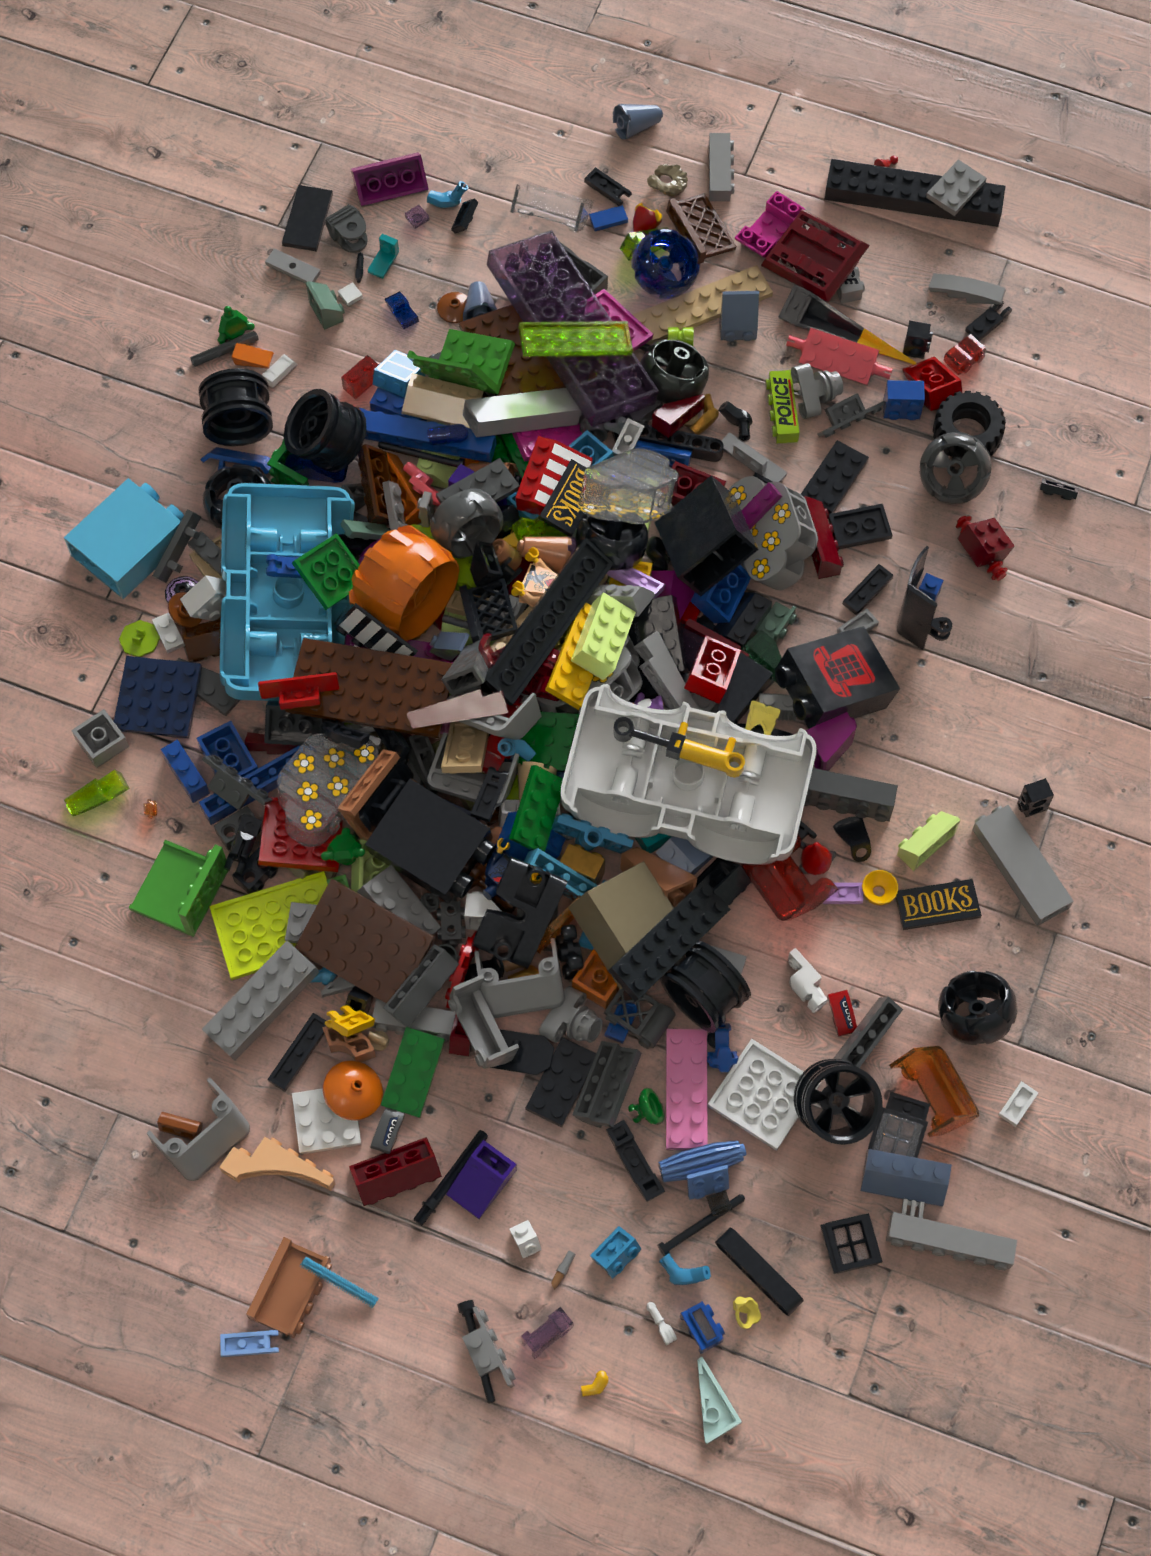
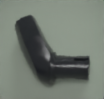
(737, 417)

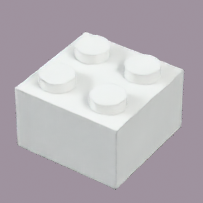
(205, 598)

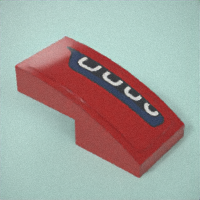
(842, 1013)

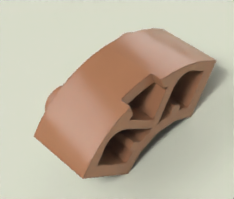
(355, 1045)

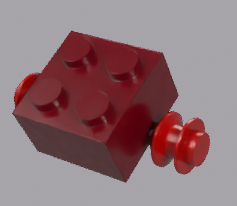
(985, 544)

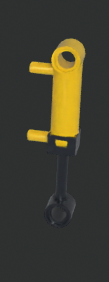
(682, 748)

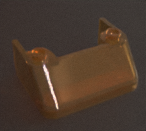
(940, 1086)

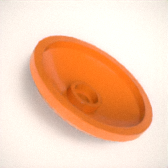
(345, 1098)

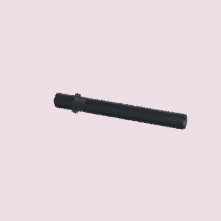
(441, 1190)

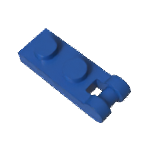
(286, 570)

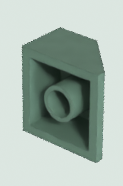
(324, 304)

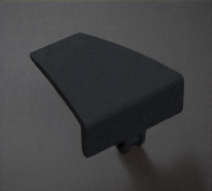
(919, 609)

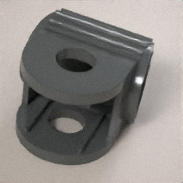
(348, 225)

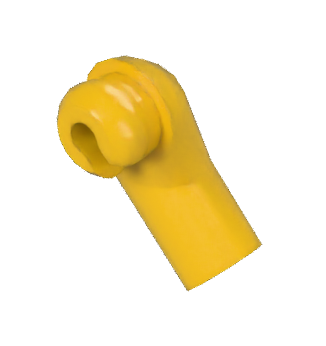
(597, 1386)

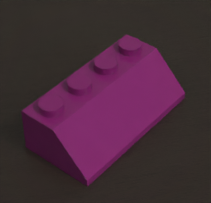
(389, 179)

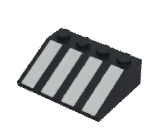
(370, 632)

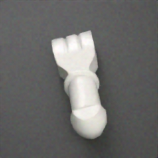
(664, 1329)

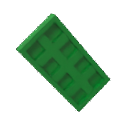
(537, 809)
(413, 1072)

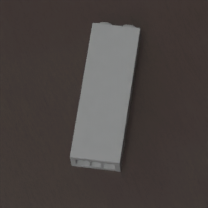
(521, 412)
(1022, 864)

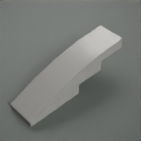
(971, 289)

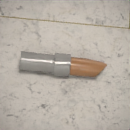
(562, 1269)

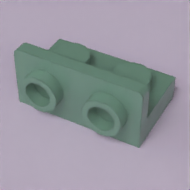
(777, 621)

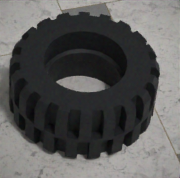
(973, 407)

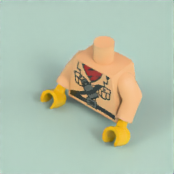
(536, 580)

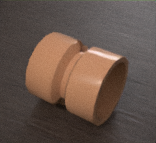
(504, 550)

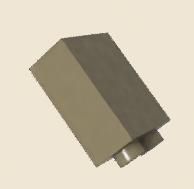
(621, 912)

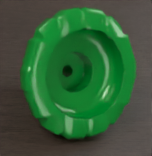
(648, 1107)

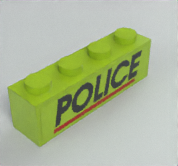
(783, 407)

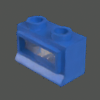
(702, 1326)

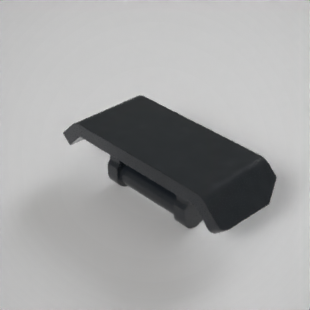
(385, 795)

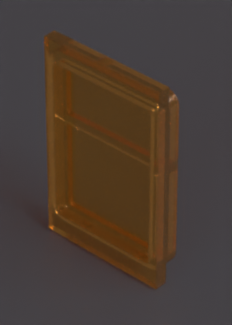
(554, 928)

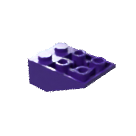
(482, 1179)

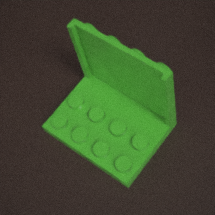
(469, 361)
(181, 887)

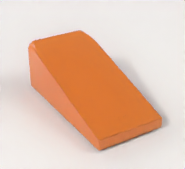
(251, 356)

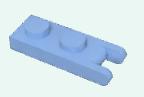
(247, 1343)

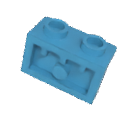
(616, 1252)

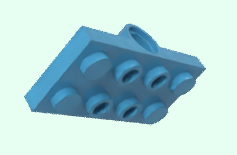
(598, 836)

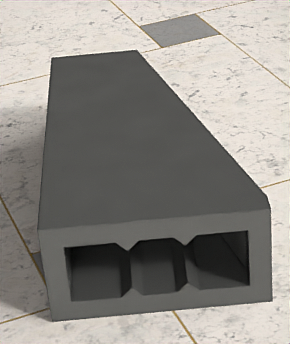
(466, 671)

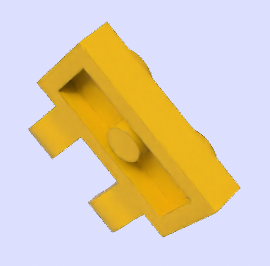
(350, 1022)

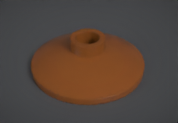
(449, 312)
(175, 610)

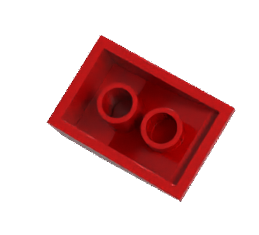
(938, 381)

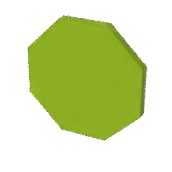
(139, 638)

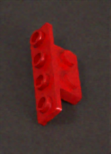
(300, 690)

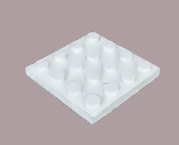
(759, 1094)

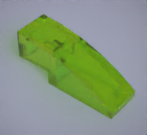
(534, 528)
(96, 793)

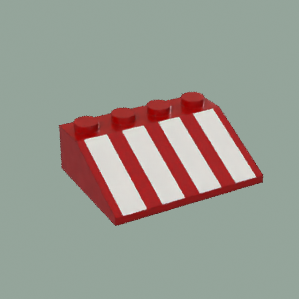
(544, 471)

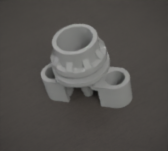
(815, 388)
(572, 1018)

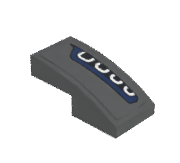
(387, 1130)

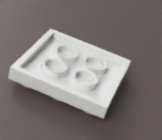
(319, 1126)

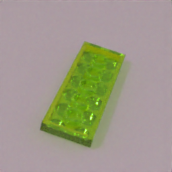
(575, 338)

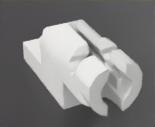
(805, 981)

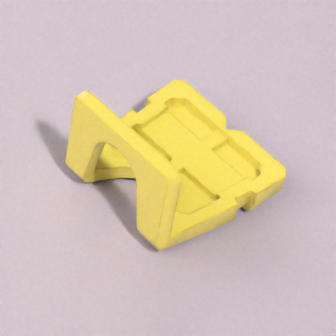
(762, 715)

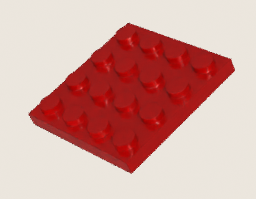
(281, 850)

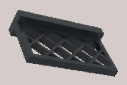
(474, 615)

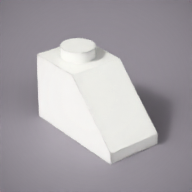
(627, 437)

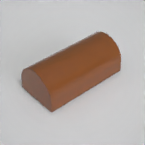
(179, 1125)

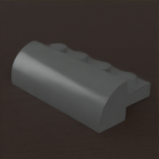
(606, 1084)

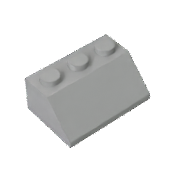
(631, 596)

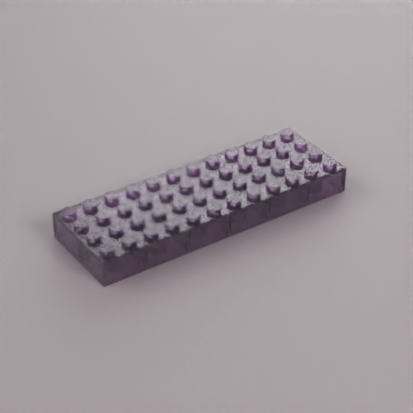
(550, 288)

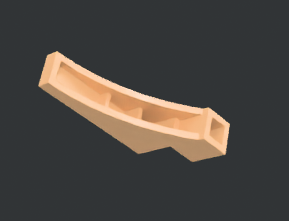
(273, 1160)

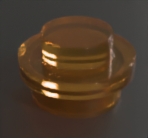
(150, 808)

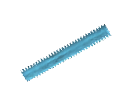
(339, 1281)

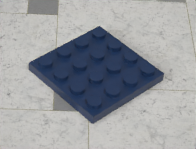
(157, 696)

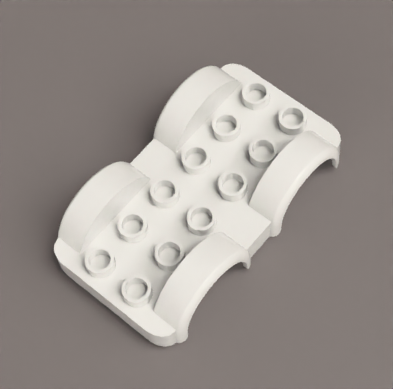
(645, 793)

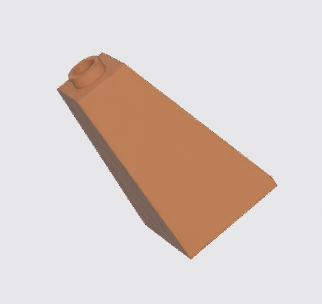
(673, 880)

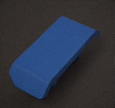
(238, 457)

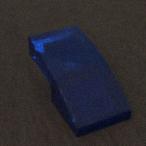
(401, 310)

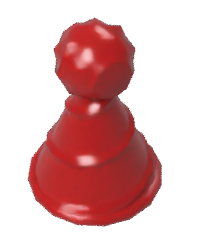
(886, 163)

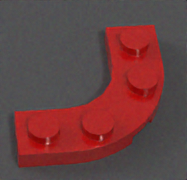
(467, 954)

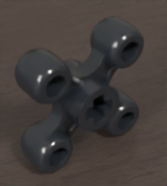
(569, 951)

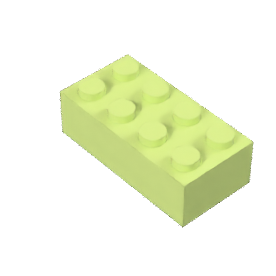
(603, 636)

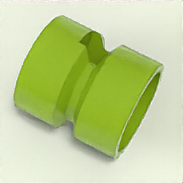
(685, 335)

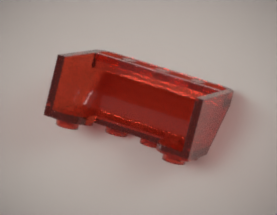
(787, 888)

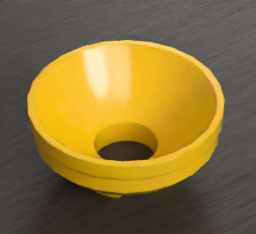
(881, 879)

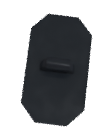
(533, 1053)

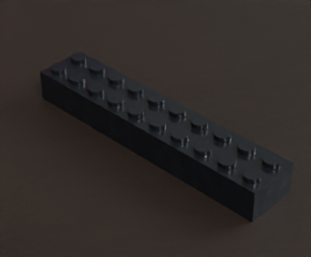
(906, 192)

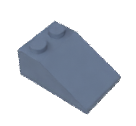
(739, 315)
(683, 855)

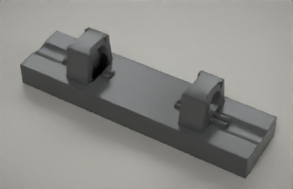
(177, 545)

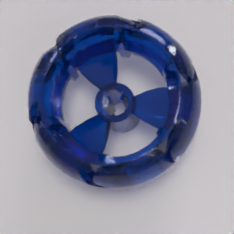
(658, 277)

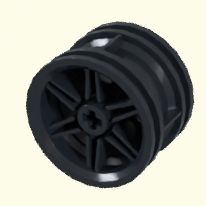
(235, 407)

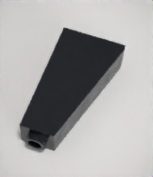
(745, 685)

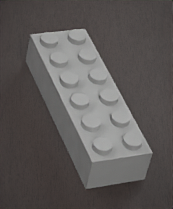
(260, 1000)

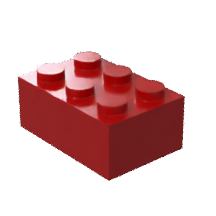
(712, 669)

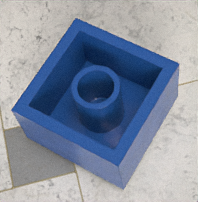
(903, 399)

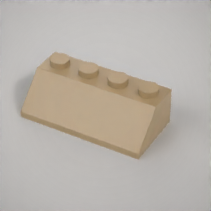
(437, 400)

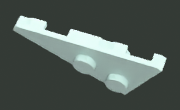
(717, 1410)

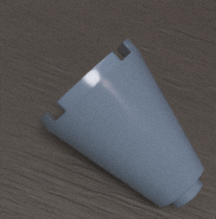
(635, 118)
(478, 301)

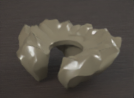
(678, 177)

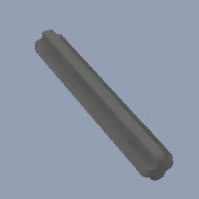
(223, 349)

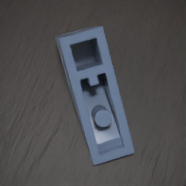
(448, 644)

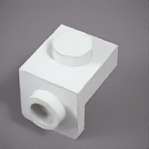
(525, 1239)

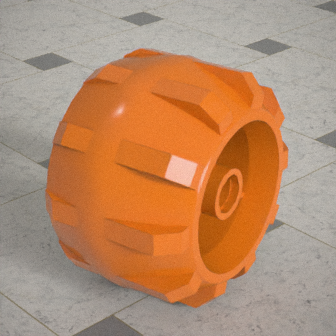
(405, 581)

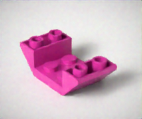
(770, 226)

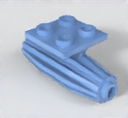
(703, 1167)

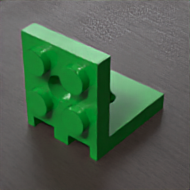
(280, 472)

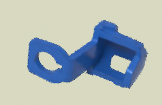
(722, 1057)

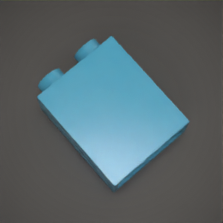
(124, 536)

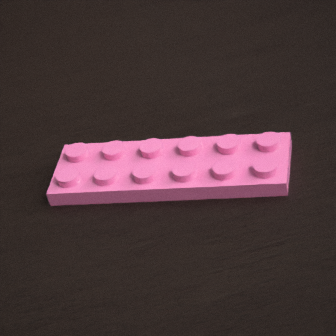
(686, 1089)

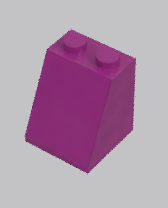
(832, 740)

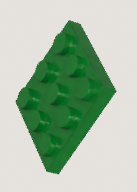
(328, 570)
(552, 739)

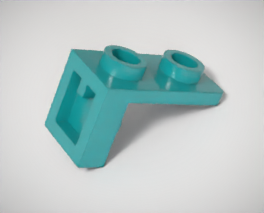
(385, 257)

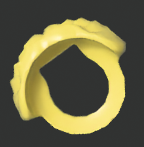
(747, 1306)

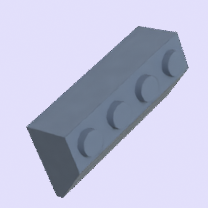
(905, 1177)

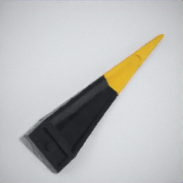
(809, 311)

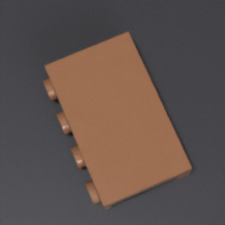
(364, 789)
(287, 1290)

